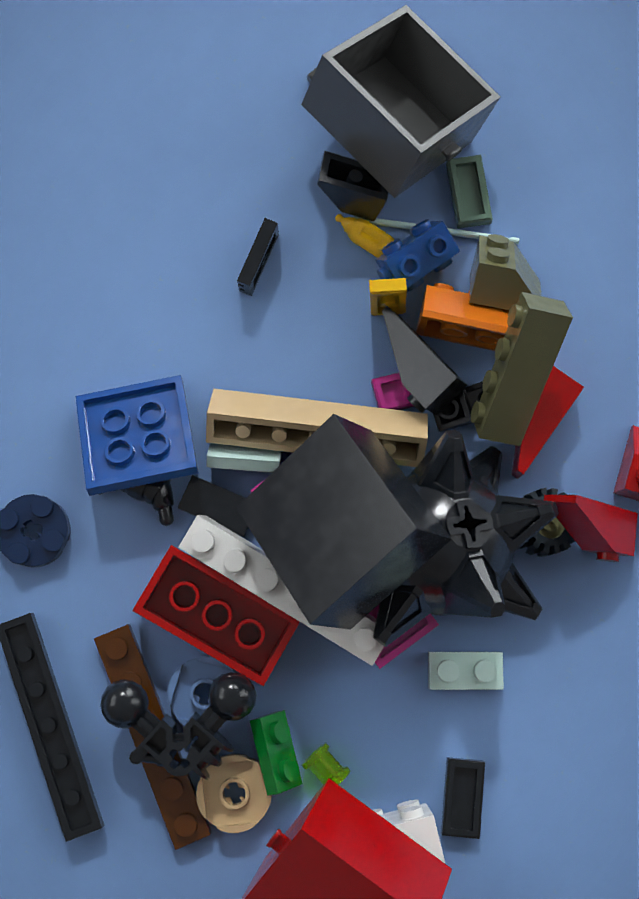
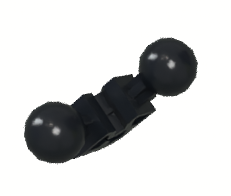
(229, 698)

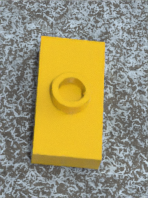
(388, 293)

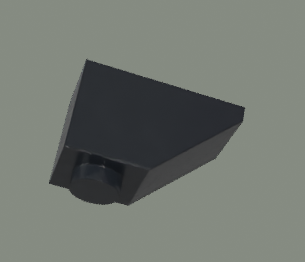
(351, 186)

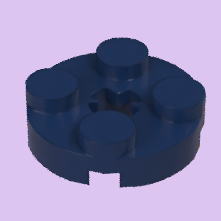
(43, 512)

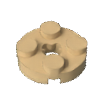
(219, 809)

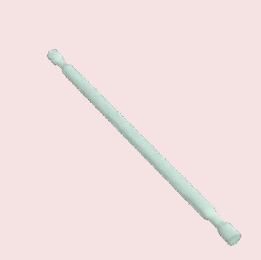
(454, 232)

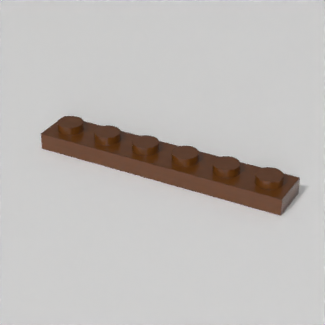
(173, 793)

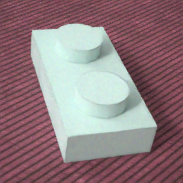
(465, 671)

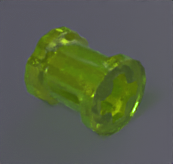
(325, 766)

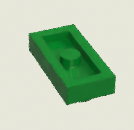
(276, 752)

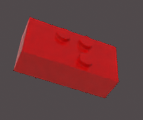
(216, 615)

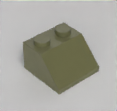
(500, 273)

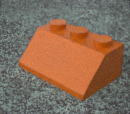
(452, 318)

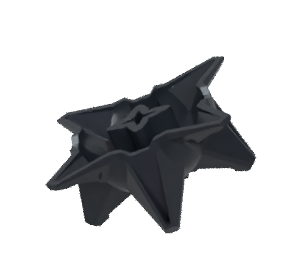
(476, 567)

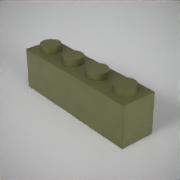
(521, 368)

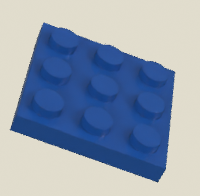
(135, 435)

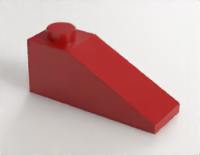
(552, 406)
(597, 526)

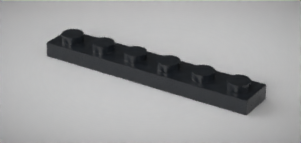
(50, 727)

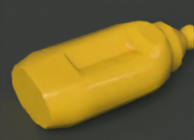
(365, 234)

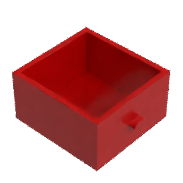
(346, 853)

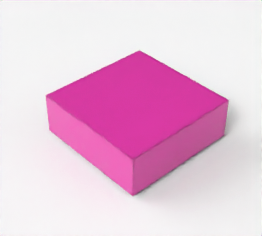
(391, 392)

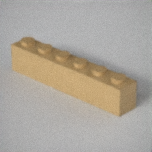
(288, 422)

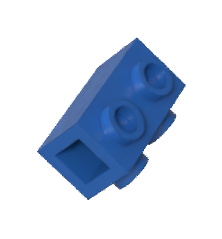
(425, 250)

